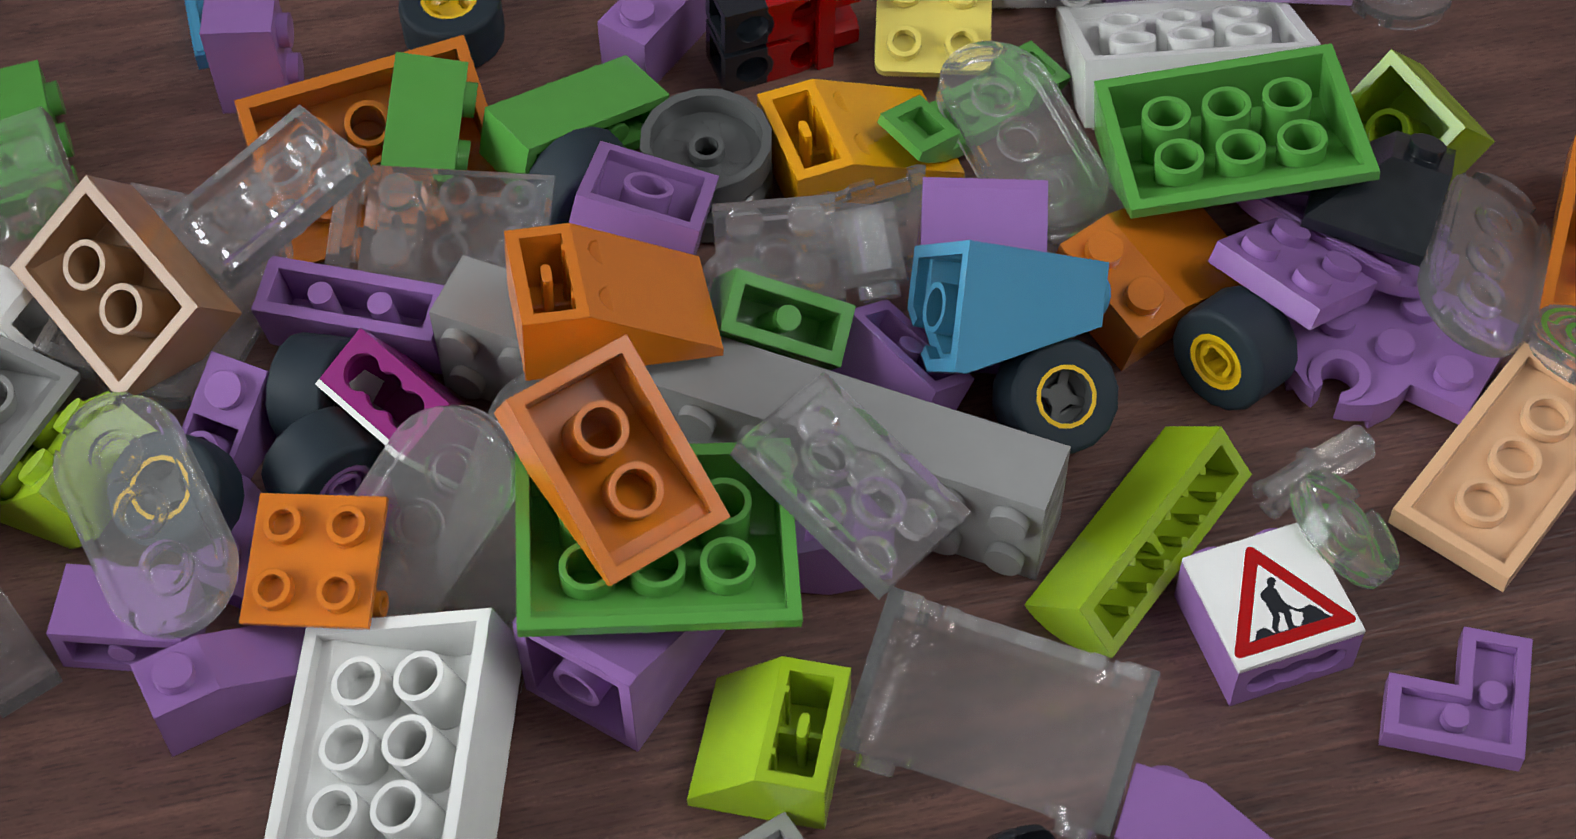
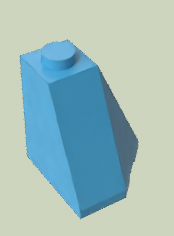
(1000, 301)

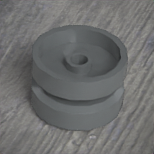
(718, 136)

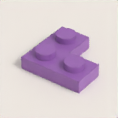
(1468, 721)

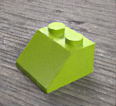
(1409, 99)

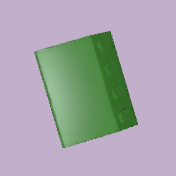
(1231, 131)
(720, 580)

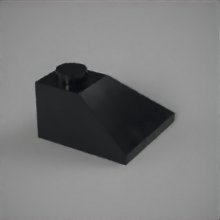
(1397, 210)

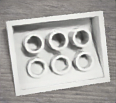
(1168, 34)
(399, 730)

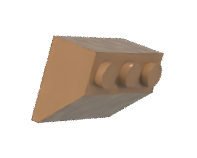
(124, 287)

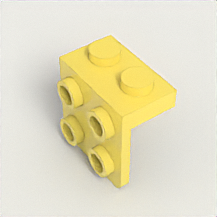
(921, 34)

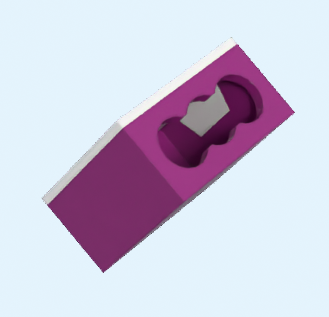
(381, 385)

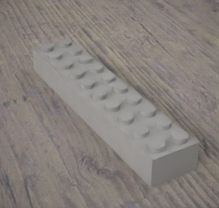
(998, 472)

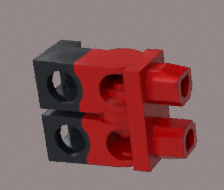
(774, 38)

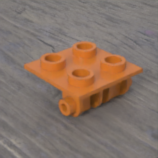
(316, 562)

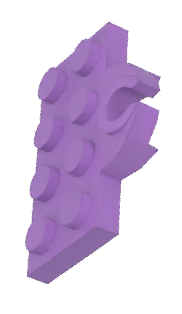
(1388, 356)

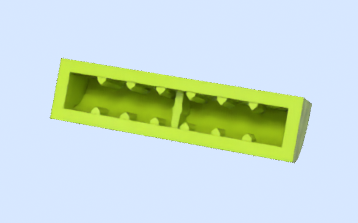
(1139, 538)

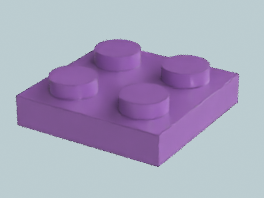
(1293, 271)

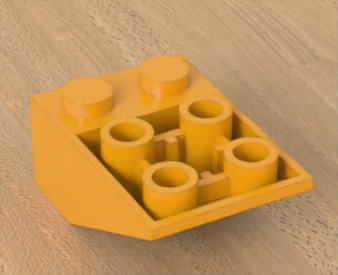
(831, 136)

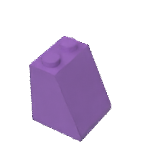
(644, 198)
(985, 211)
(614, 680)

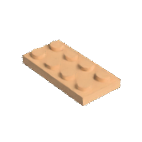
(1498, 474)

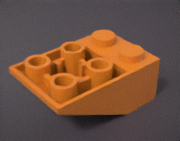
(589, 287)

